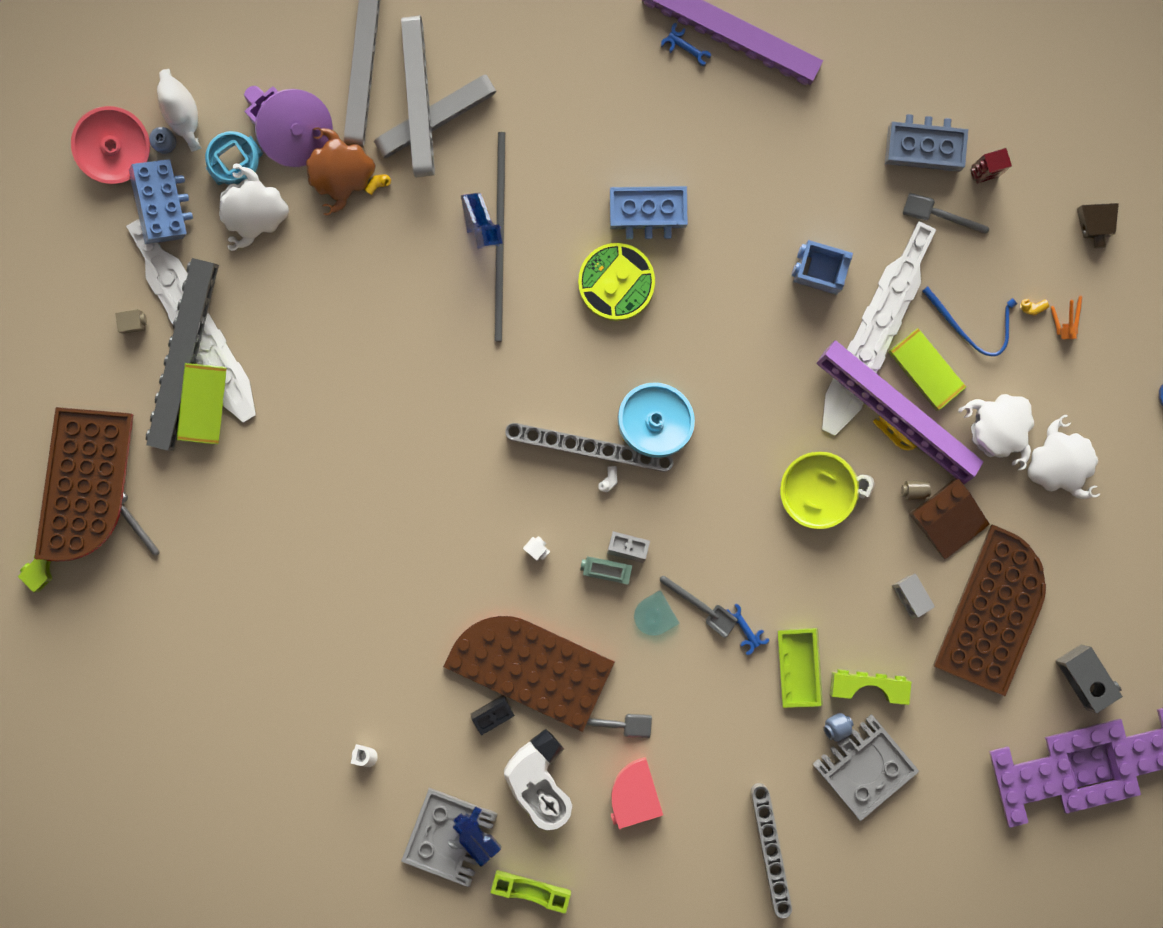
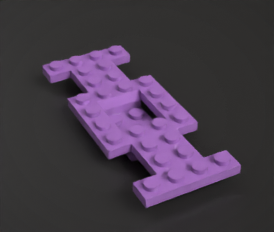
(1075, 761)

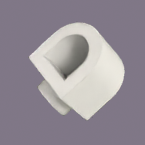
(866, 485)
(536, 548)
(364, 756)

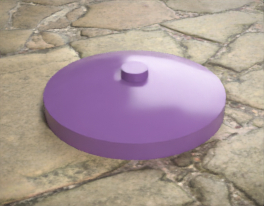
(287, 123)

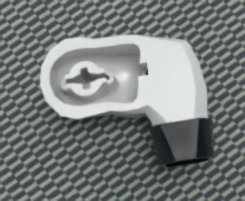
(533, 784)

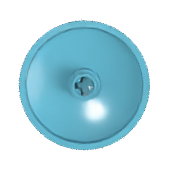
(656, 420)

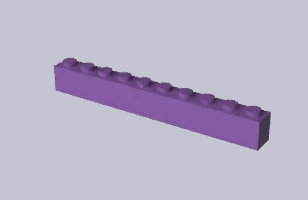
(741, 36)
(899, 412)

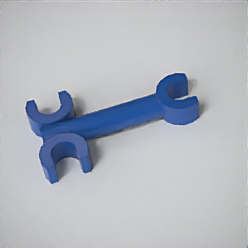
(675, 38)
(753, 640)

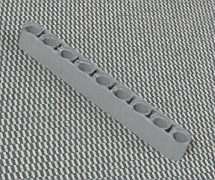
(361, 72)
(418, 96)
(579, 448)

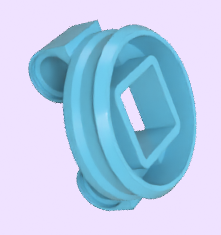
(223, 143)

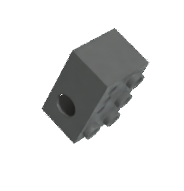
(1082, 670)

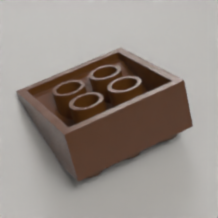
(950, 518)

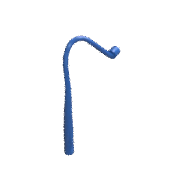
(941, 308)

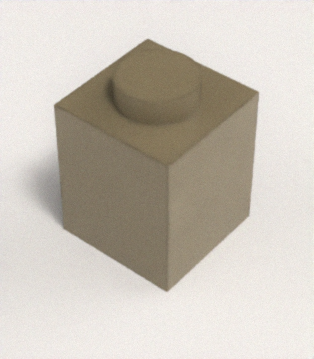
(131, 321)

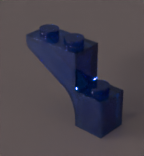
(479, 221)

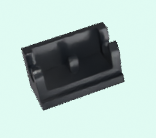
(492, 715)

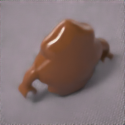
(338, 169)

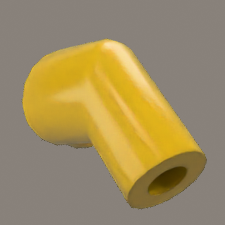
(377, 181)
(1033, 309)

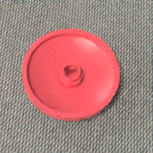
(108, 144)

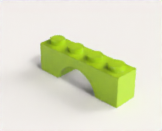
(36, 574)
(845, 685)
(515, 886)

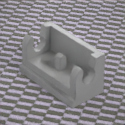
(628, 547)
(913, 596)

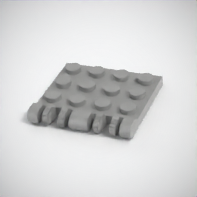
(868, 770)
(434, 827)

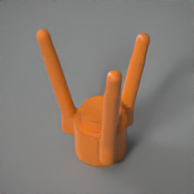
(1069, 330)

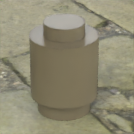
(916, 489)

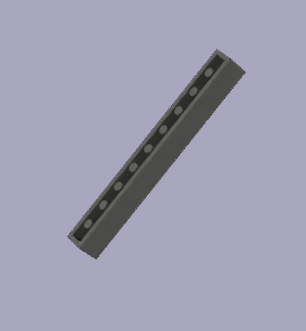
(183, 349)

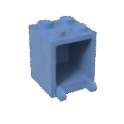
(827, 267)

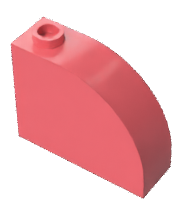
(634, 795)

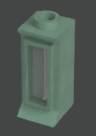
(606, 569)

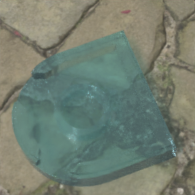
(654, 615)

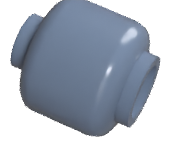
(162, 140)
(838, 727)

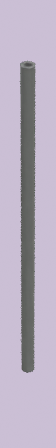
(500, 248)

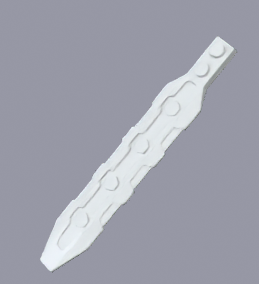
(166, 279)
(879, 325)

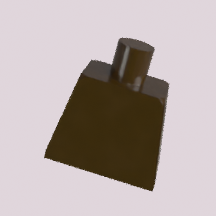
(1098, 222)

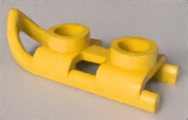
(896, 437)

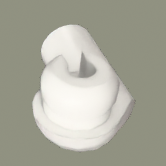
(609, 482)

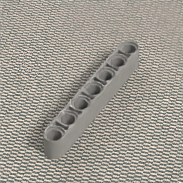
(440, 113)
(775, 859)

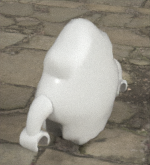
(178, 108)
(250, 208)
(1002, 426)
(1063, 462)

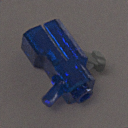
(473, 839)

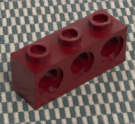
(991, 165)

